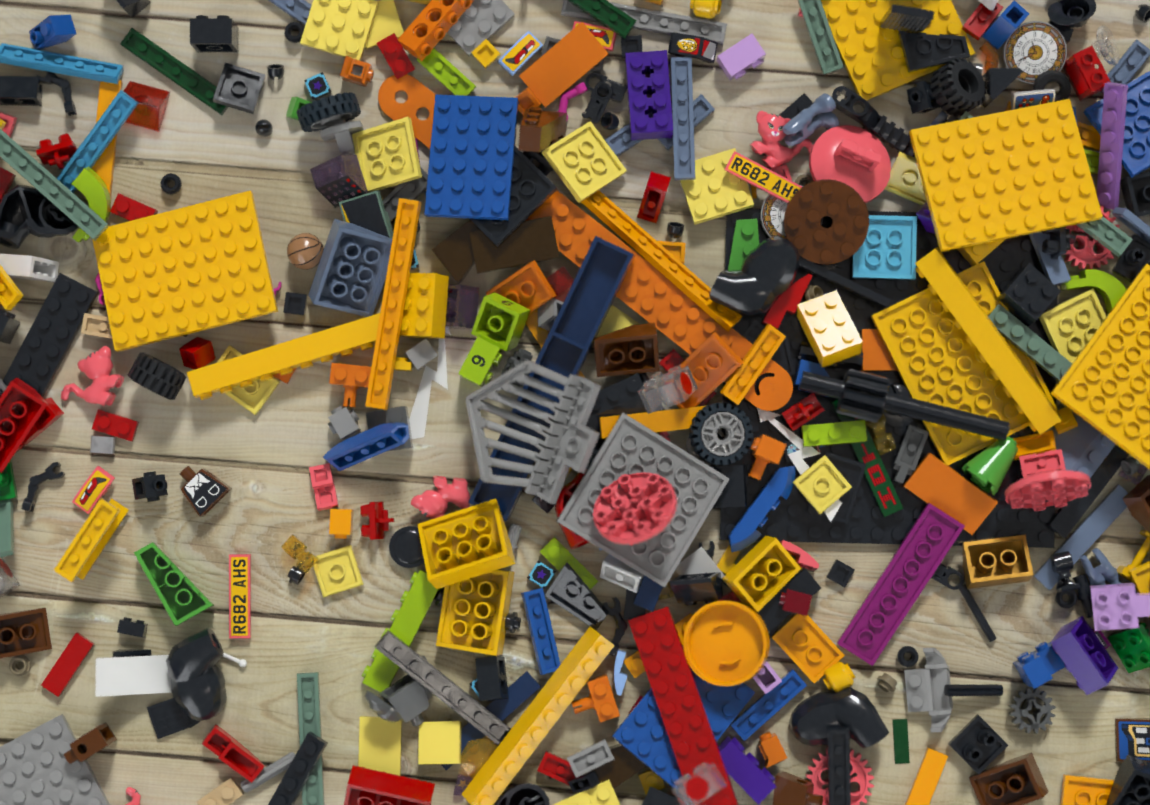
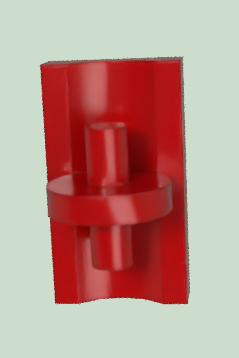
(56, 153)
(802, 412)
(378, 520)

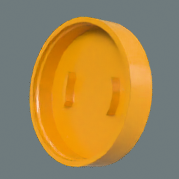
(726, 643)

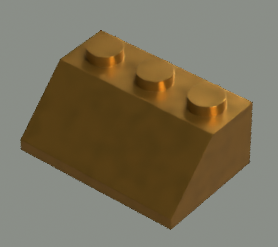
(996, 562)

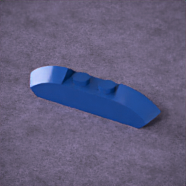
(367, 445)
(745, 530)

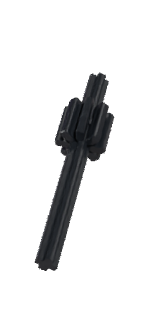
(867, 394)

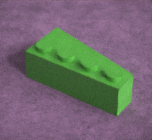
(172, 586)

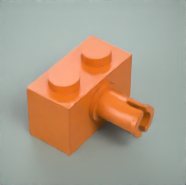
(351, 378)
(765, 451)
(600, 699)

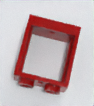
(1083, 75)

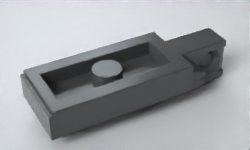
(909, 452)

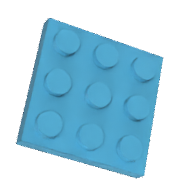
(888, 249)

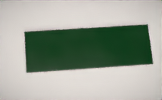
(901, 743)

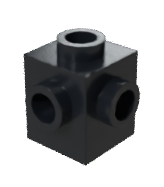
(921, 98)
(150, 486)

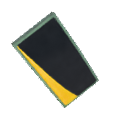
(368, 213)

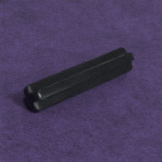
(973, 690)

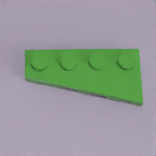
(744, 240)

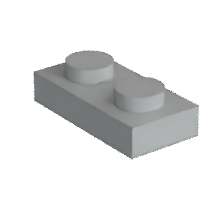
(590, 758)

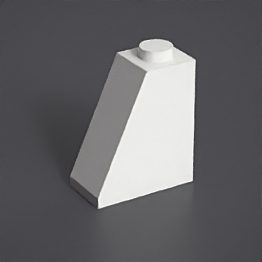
(29, 267)

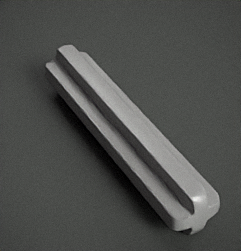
(269, 772)

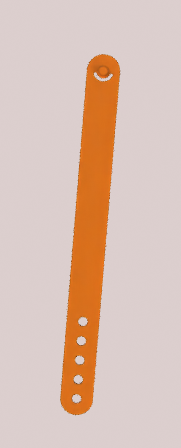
(643, 287)

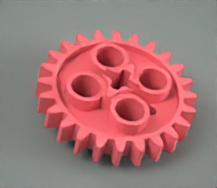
(1085, 255)
(856, 767)

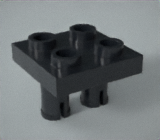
(1133, 258)
(978, 744)

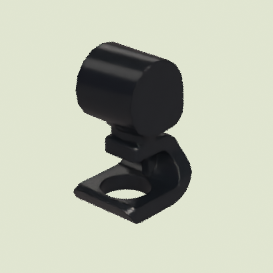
(1062, 564)

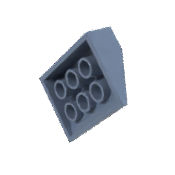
(351, 269)
(1082, 446)

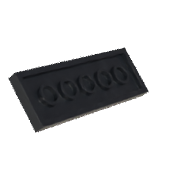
(51, 334)

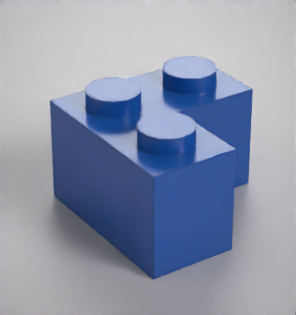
(1038, 665)

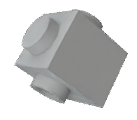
(343, 422)

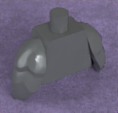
(402, 701)

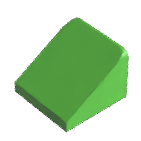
(295, 104)

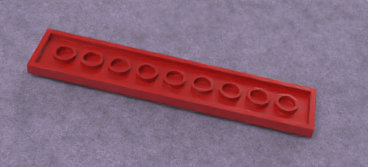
(679, 698)

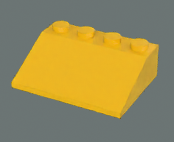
(465, 544)
(476, 613)

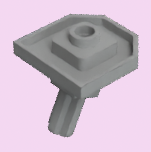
(342, 132)

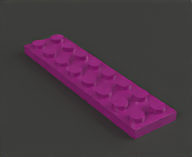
(900, 584)

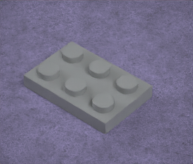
(479, 23)

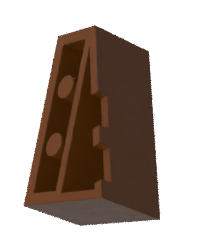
(541, 128)

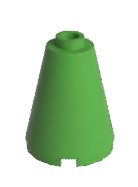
(992, 464)

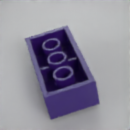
(658, 85)

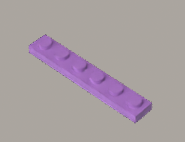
(1111, 144)

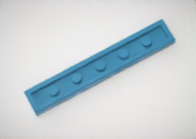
(60, 63)
(98, 138)

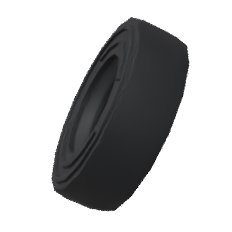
(1054, 76)

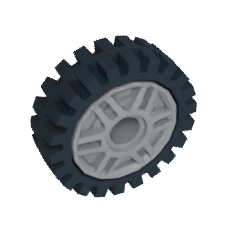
(323, 112)
(736, 439)

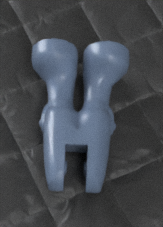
(804, 124)
(1101, 573)

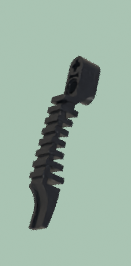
(872, 120)

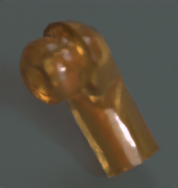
(992, 56)

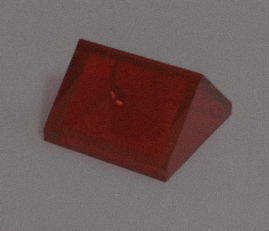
(151, 105)

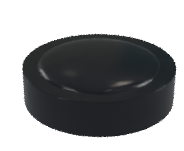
(406, 547)

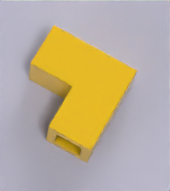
(727, 560)

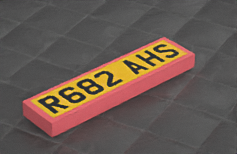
(761, 177)
(239, 595)

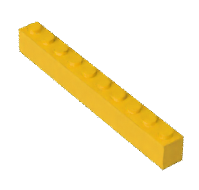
(988, 340)
(284, 357)
(538, 719)

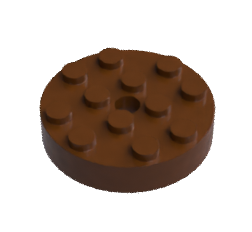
(848, 223)

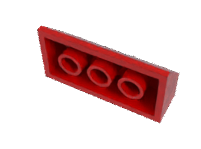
(18, 414)
(382, 788)

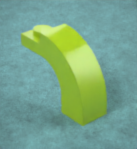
(97, 195)
(1104, 283)

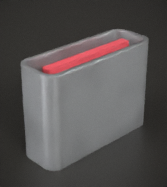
(102, 444)

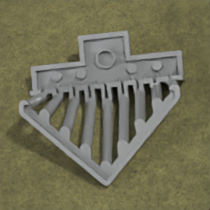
(566, 441)

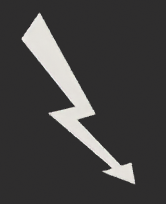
(420, 408)
(798, 456)

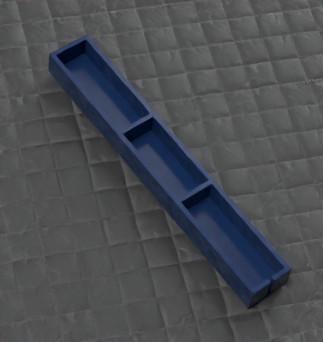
(562, 353)

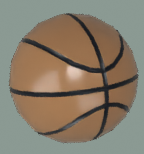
(305, 251)

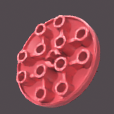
(852, 158)
(1046, 480)
(636, 509)

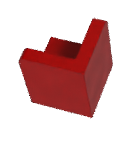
(197, 353)

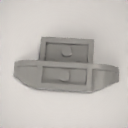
(926, 689)

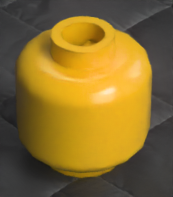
(706, 8)
(839, 677)

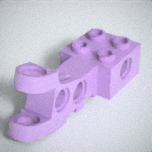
(1118, 606)

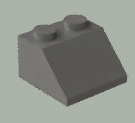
(392, 415)

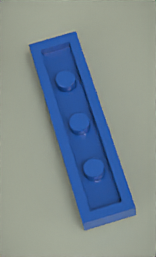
(541, 630)
(768, 705)

